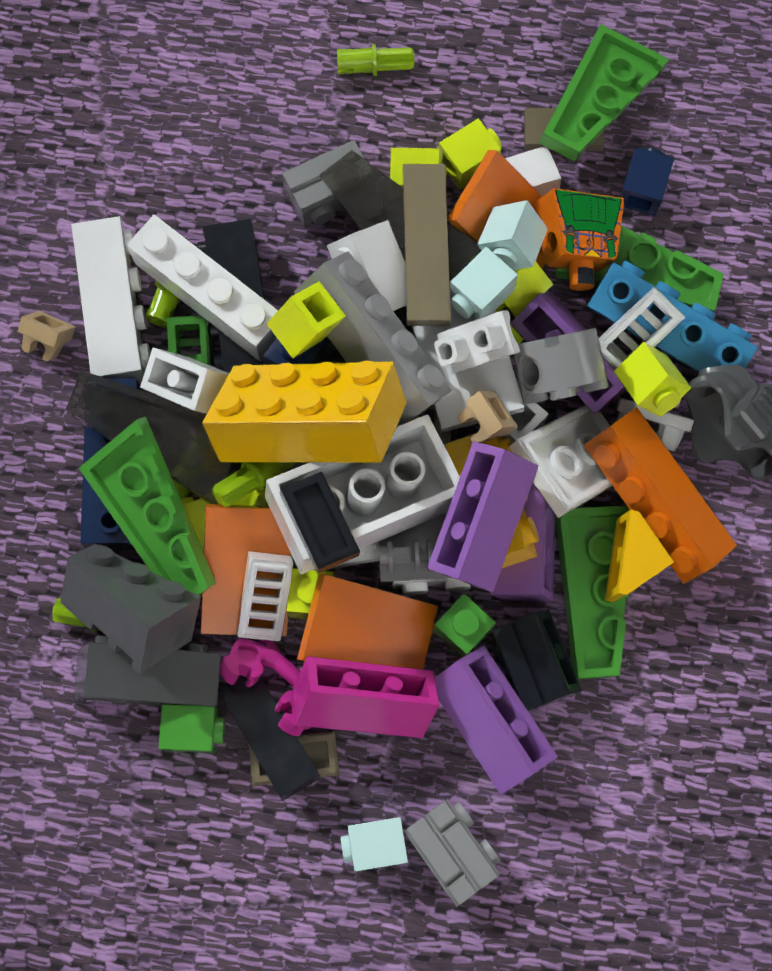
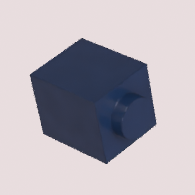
(646, 180)

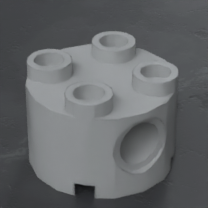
(560, 366)

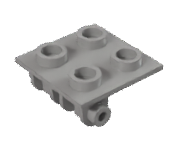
(409, 552)

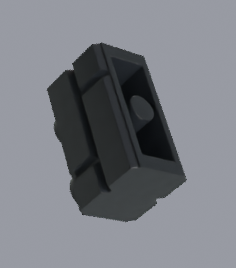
(535, 660)

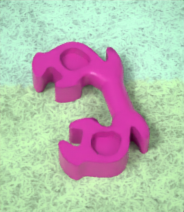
(249, 660)

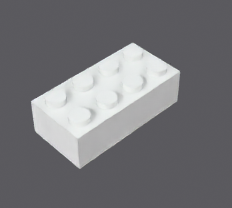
(378, 498)

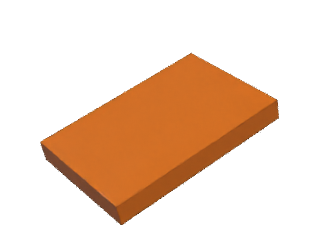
(491, 186)
(227, 539)
(366, 625)

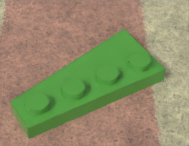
(603, 86)
(683, 273)
(146, 505)
(593, 624)

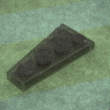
(375, 198)
(179, 431)

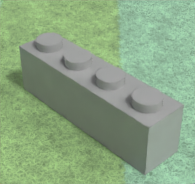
(376, 334)

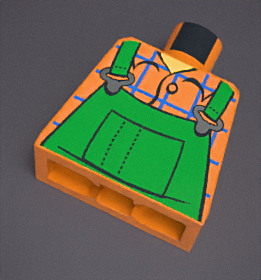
(580, 233)

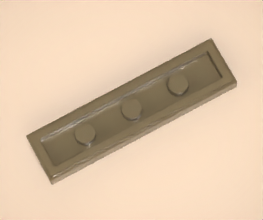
(426, 245)

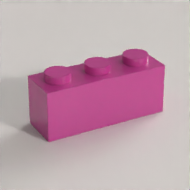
(365, 697)

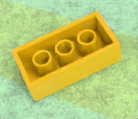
(306, 412)

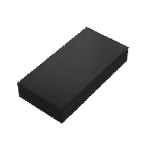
(319, 522)

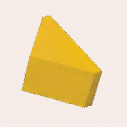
(634, 556)

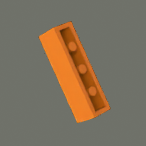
(662, 493)

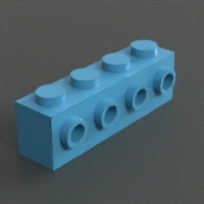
(694, 342)

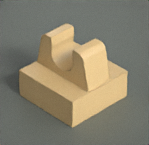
(46, 329)
(490, 413)

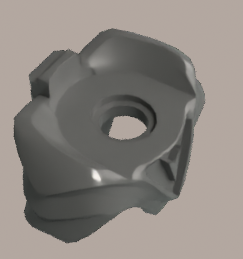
(747, 421)

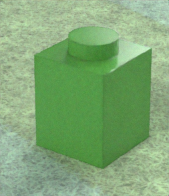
(463, 626)
(191, 728)

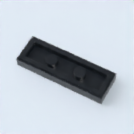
(276, 751)

